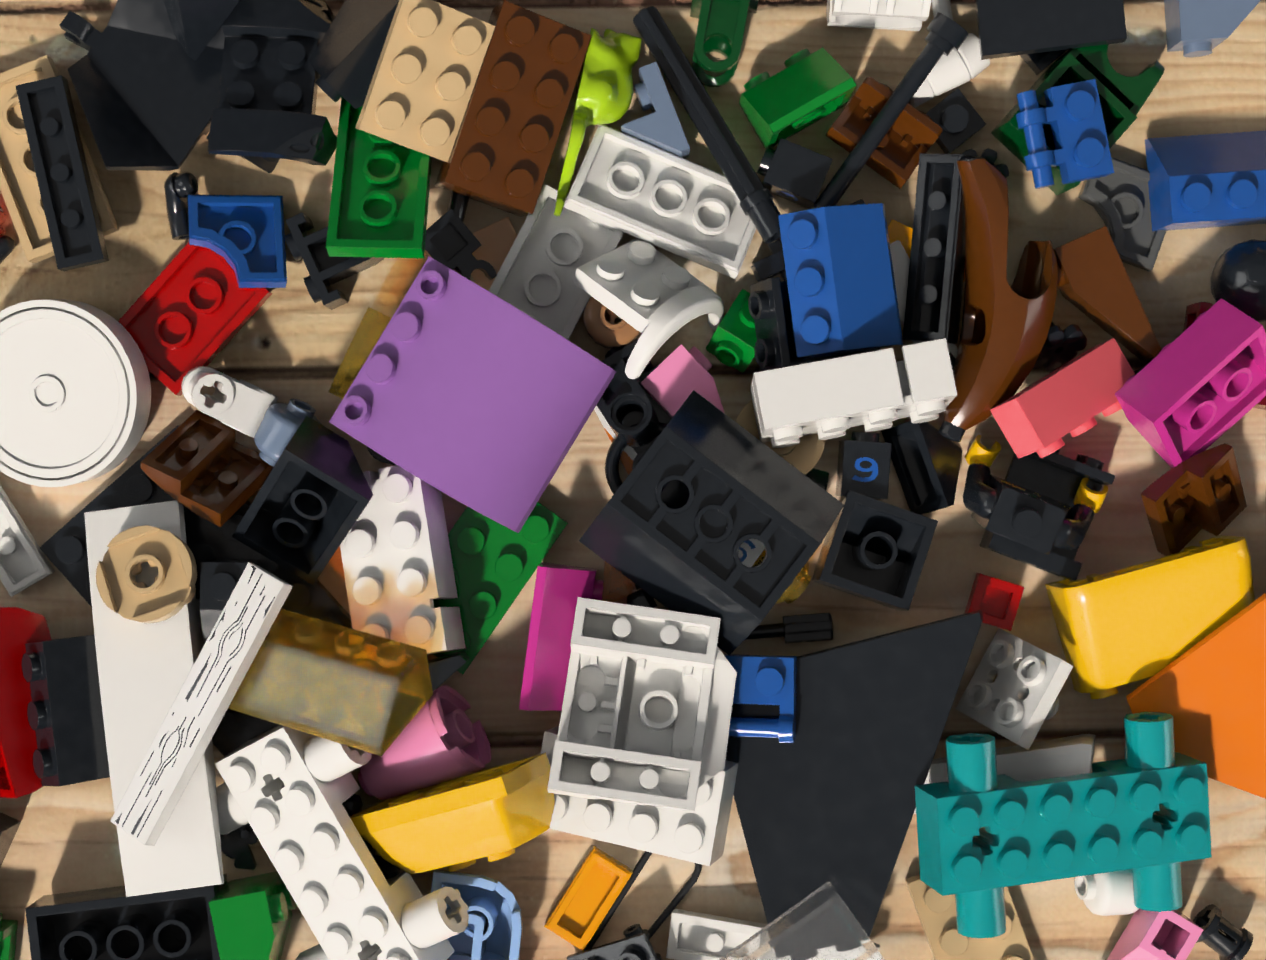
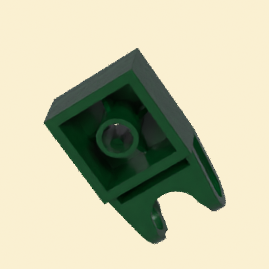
(720, 31)
(1118, 94)

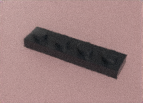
(62, 173)

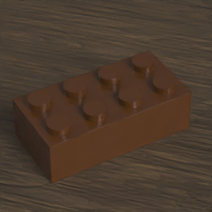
(515, 110)

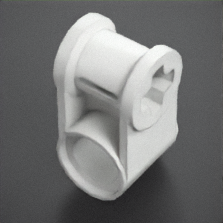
(233, 402)

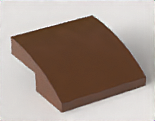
(206, 468)
(1194, 496)

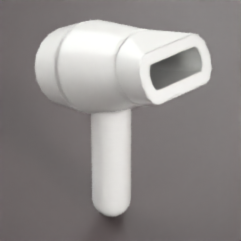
(951, 69)

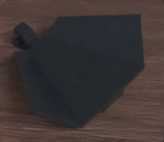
(142, 88)

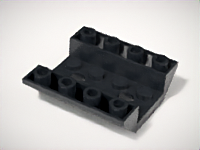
(735, 495)

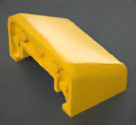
(1149, 613)

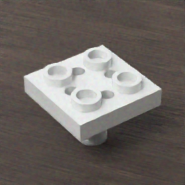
(1022, 692)

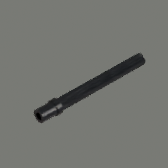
(754, 197)

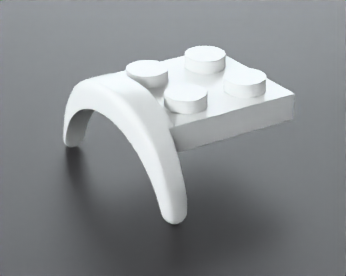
(648, 295)

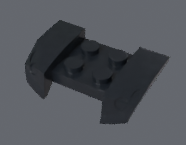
(270, 85)

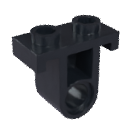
(322, 268)
(626, 396)

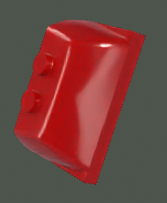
(16, 735)

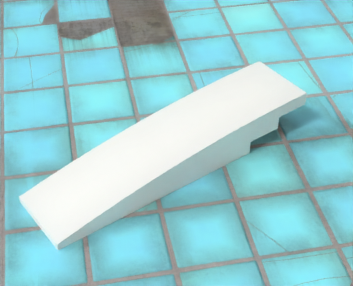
(138, 682)

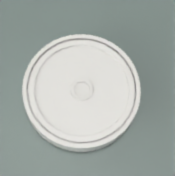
(68, 392)

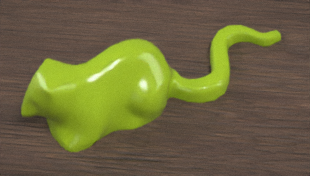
(601, 96)

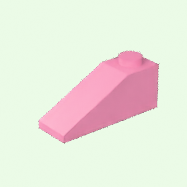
(678, 377)

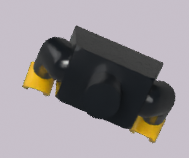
(1022, 513)

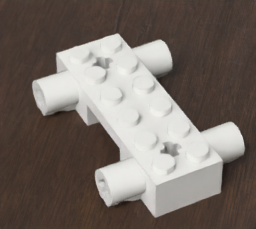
(293, 798)

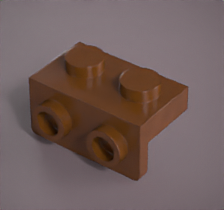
(900, 148)

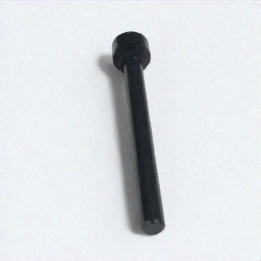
(942, 38)

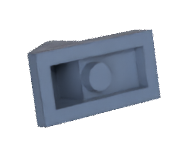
(662, 125)

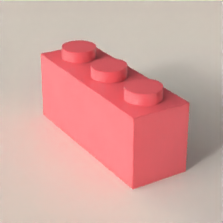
(1064, 401)

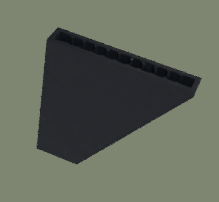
(846, 787)

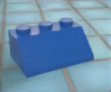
(1207, 180)
(840, 279)

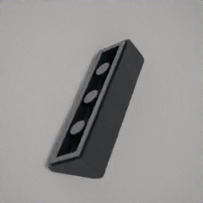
(936, 252)

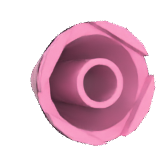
(430, 750)

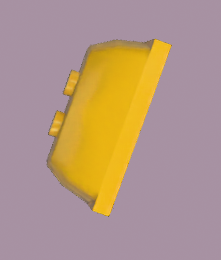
(462, 818)

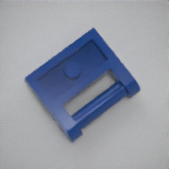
(765, 682)

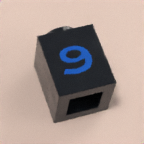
(794, 172)
(863, 466)

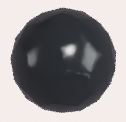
(1241, 278)

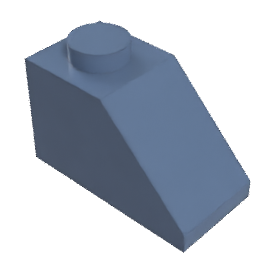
(1202, 24)

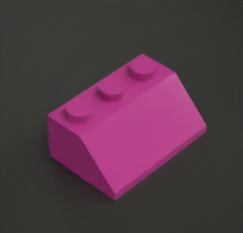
(1198, 384)
(551, 632)

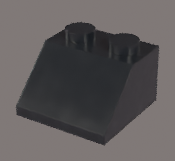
(875, 551)

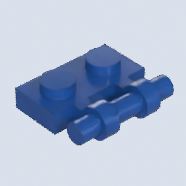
(1076, 129)

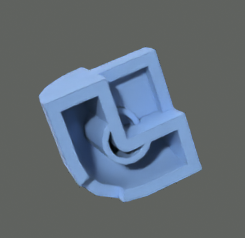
(493, 921)

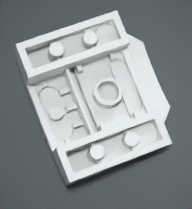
(642, 706)

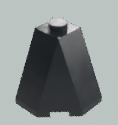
(352, 49)

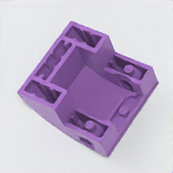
(472, 395)

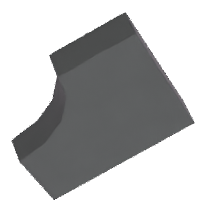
(1125, 209)

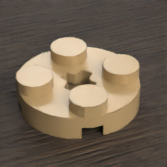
(123, 561)

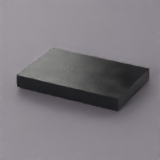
(1047, 25)

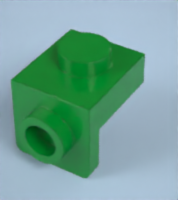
(735, 336)

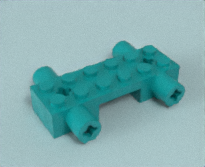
(1002, 832)

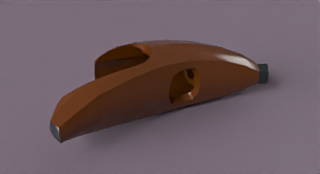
(1000, 323)

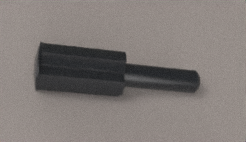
(798, 628)

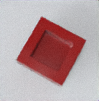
(996, 600)

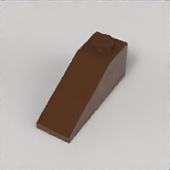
(1099, 286)

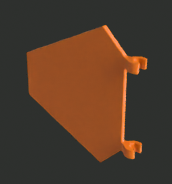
(1218, 700)

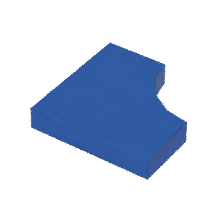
(244, 232)

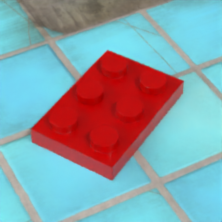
(190, 314)

